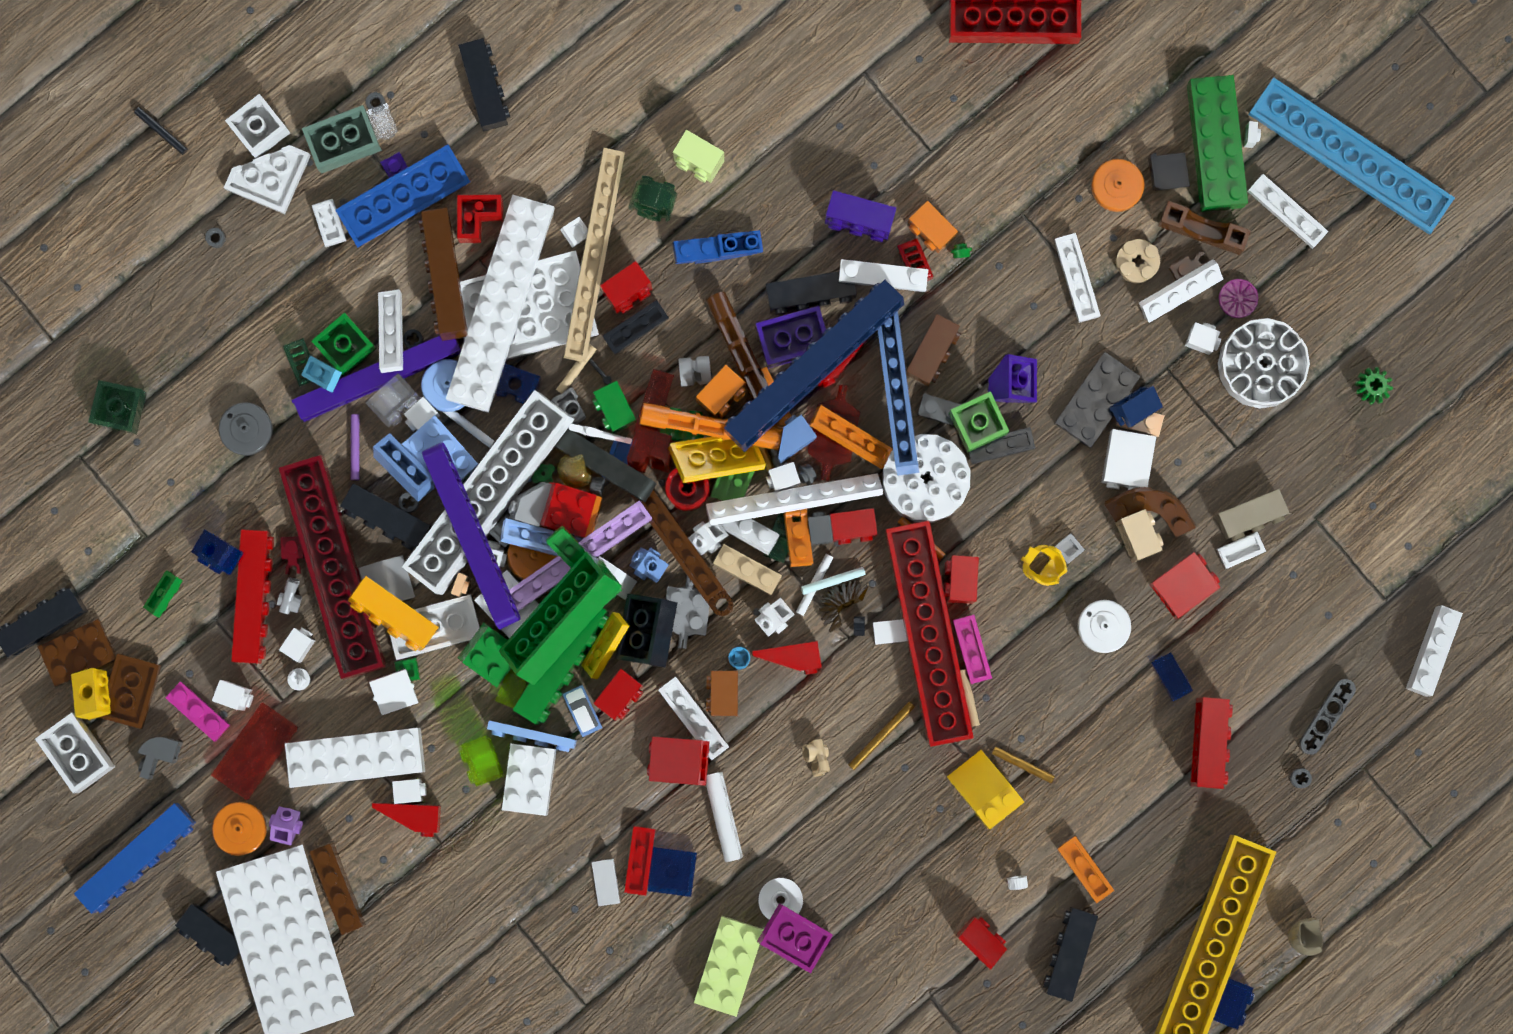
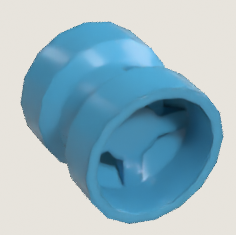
(737, 655)

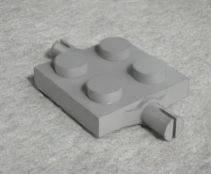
(691, 612)

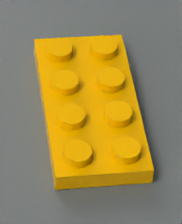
(713, 458)

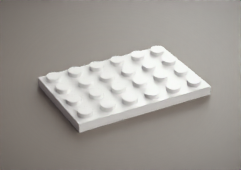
(546, 308)

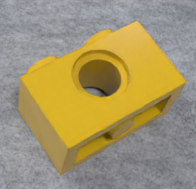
(90, 693)

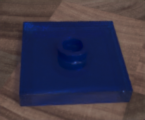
(672, 871)

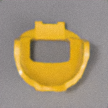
(1053, 569)

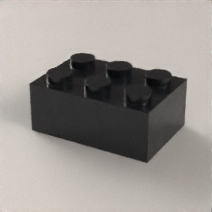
(648, 631)

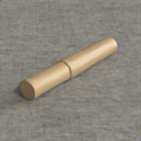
(575, 370)
(969, 699)

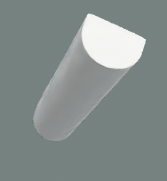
(723, 817)

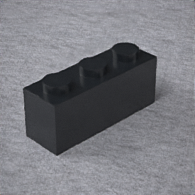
(209, 934)

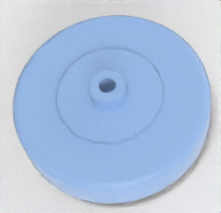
(436, 385)

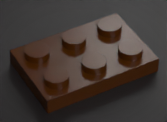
(76, 652)
(131, 690)

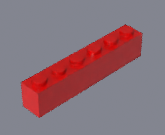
(251, 597)

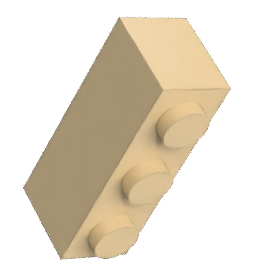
(747, 570)

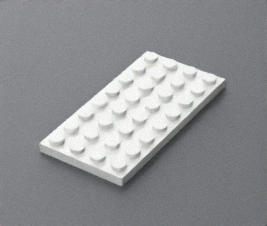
(284, 943)

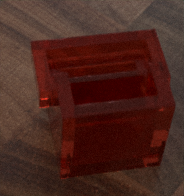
(650, 450)

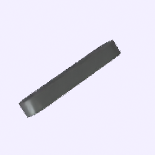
(1324, 714)

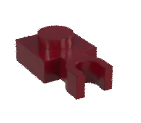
(291, 550)

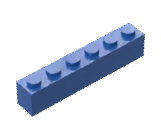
(134, 858)

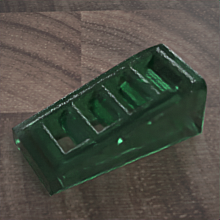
(287, 347)

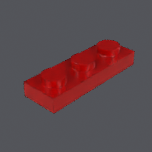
(639, 860)

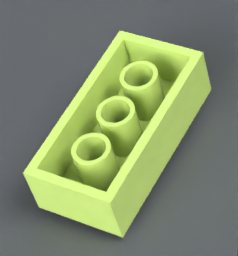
(728, 966)

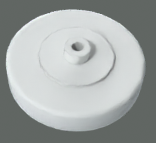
(1104, 626)

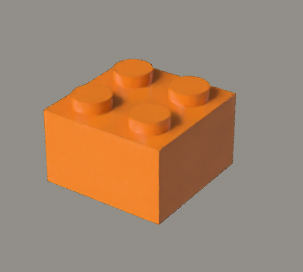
(721, 393)

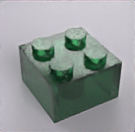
(117, 407)

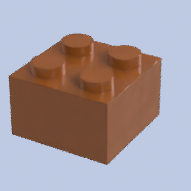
(723, 693)

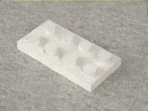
(456, 625)

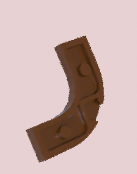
(1152, 500)

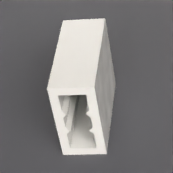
(1128, 460)

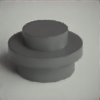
(806, 474)

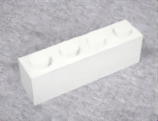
(1434, 651)

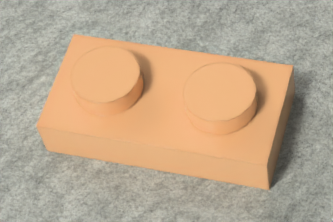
(1149, 426)

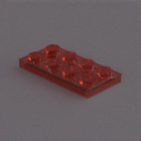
(255, 751)

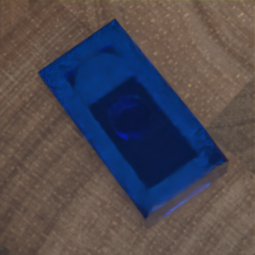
(1172, 677)

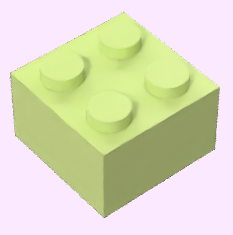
(698, 157)

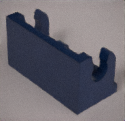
(1136, 406)

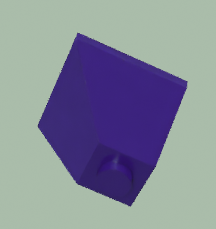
(1014, 380)

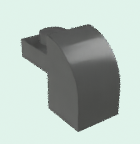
(157, 749)

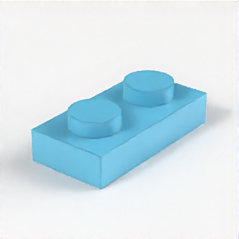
(321, 373)

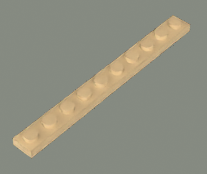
(594, 255)

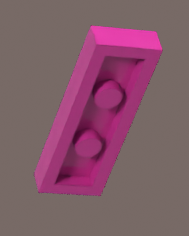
(972, 649)
(197, 711)

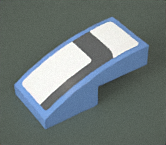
(582, 711)

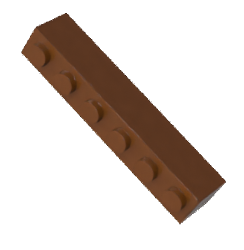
(444, 274)

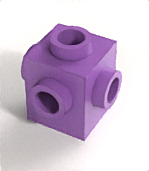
(285, 825)

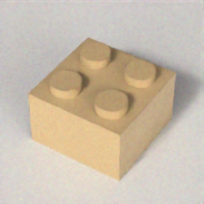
(1139, 535)

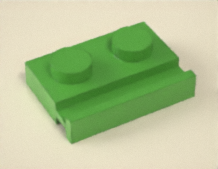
(732, 486)

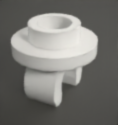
(298, 679)

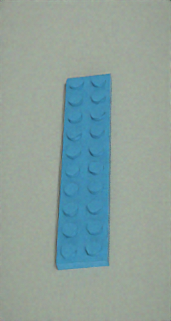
(1351, 156)

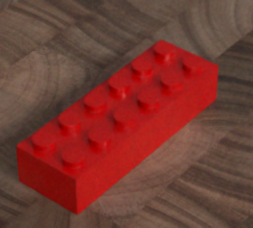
(1015, 21)

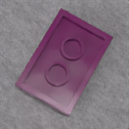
(794, 938)

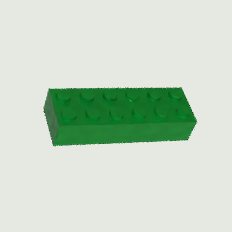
(1217, 143)
(560, 618)
(539, 697)

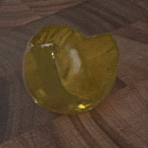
(574, 472)

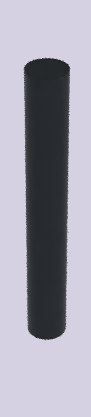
(160, 130)

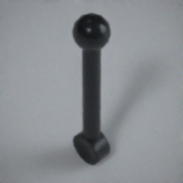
(606, 379)

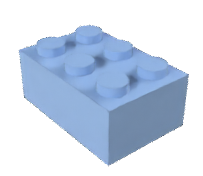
(433, 433)

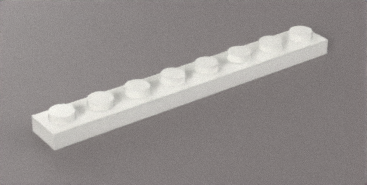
(794, 499)

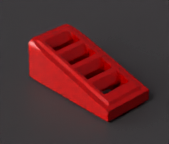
(919, 251)

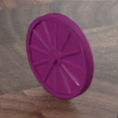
(1238, 298)

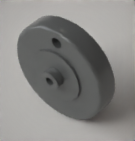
(245, 429)

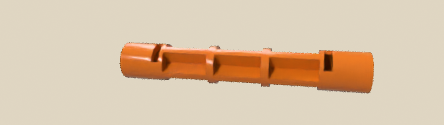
(664, 418)

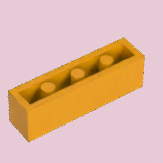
(393, 614)

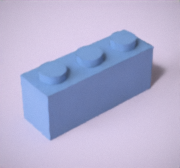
(403, 467)

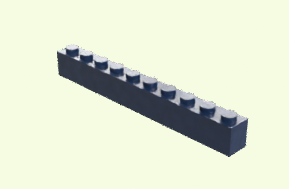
(814, 365)

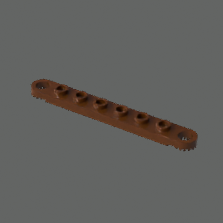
(686, 554)

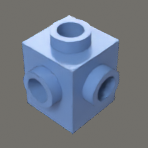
(648, 564)

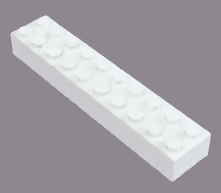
(491, 488)

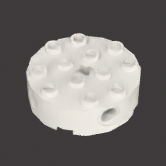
(1281, 350)
(938, 497)

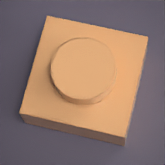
(461, 585)

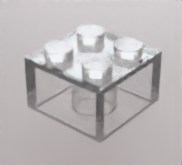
(393, 401)

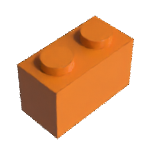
(932, 227)

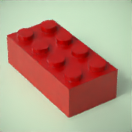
(1210, 743)

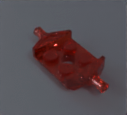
(828, 451)

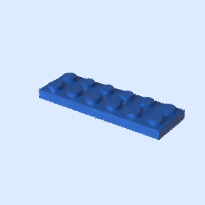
(402, 196)

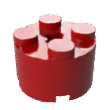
(684, 500)

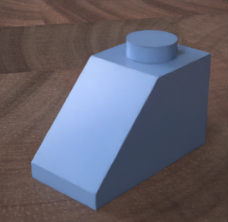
(795, 437)

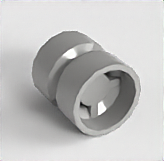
(700, 366)

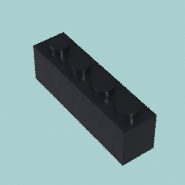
(483, 84)
(808, 291)
(385, 516)
(41, 622)
(1071, 954)

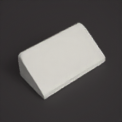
(606, 882)

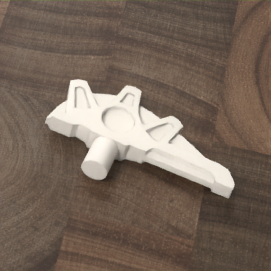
(597, 433)

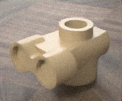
(817, 754)

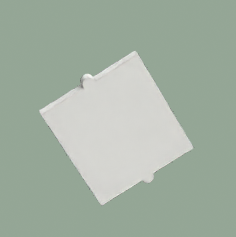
(393, 692)

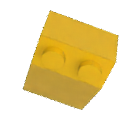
(985, 789)

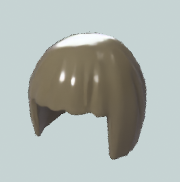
(1306, 937)

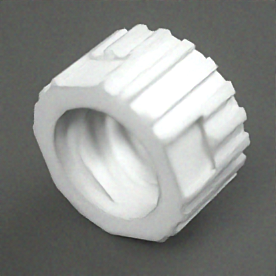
(1017, 882)

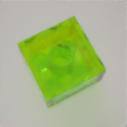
(482, 761)

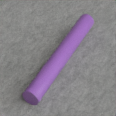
(354, 447)

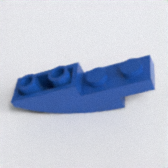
(717, 248)

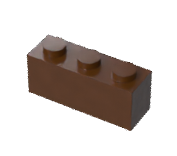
(933, 350)

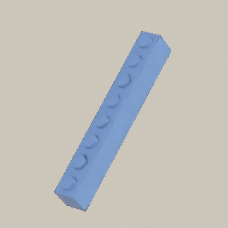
(898, 397)

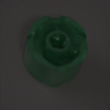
(653, 199)

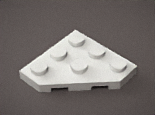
(270, 178)

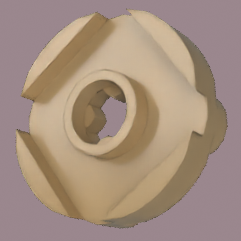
(1131, 250)

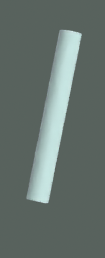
(832, 580)

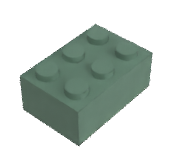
(341, 139)

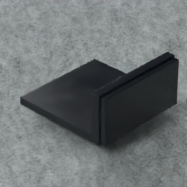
(1168, 171)

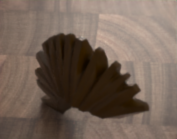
(840, 600)

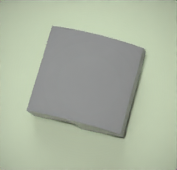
(390, 576)

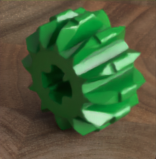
(1377, 394)

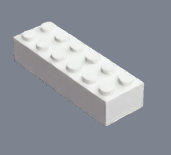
(355, 757)

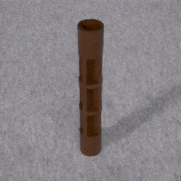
(737, 343)

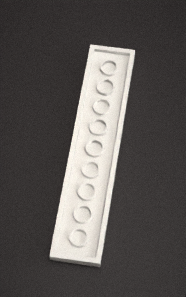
(500, 303)

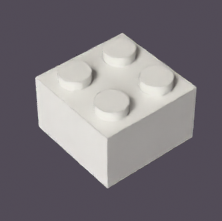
(257, 126)

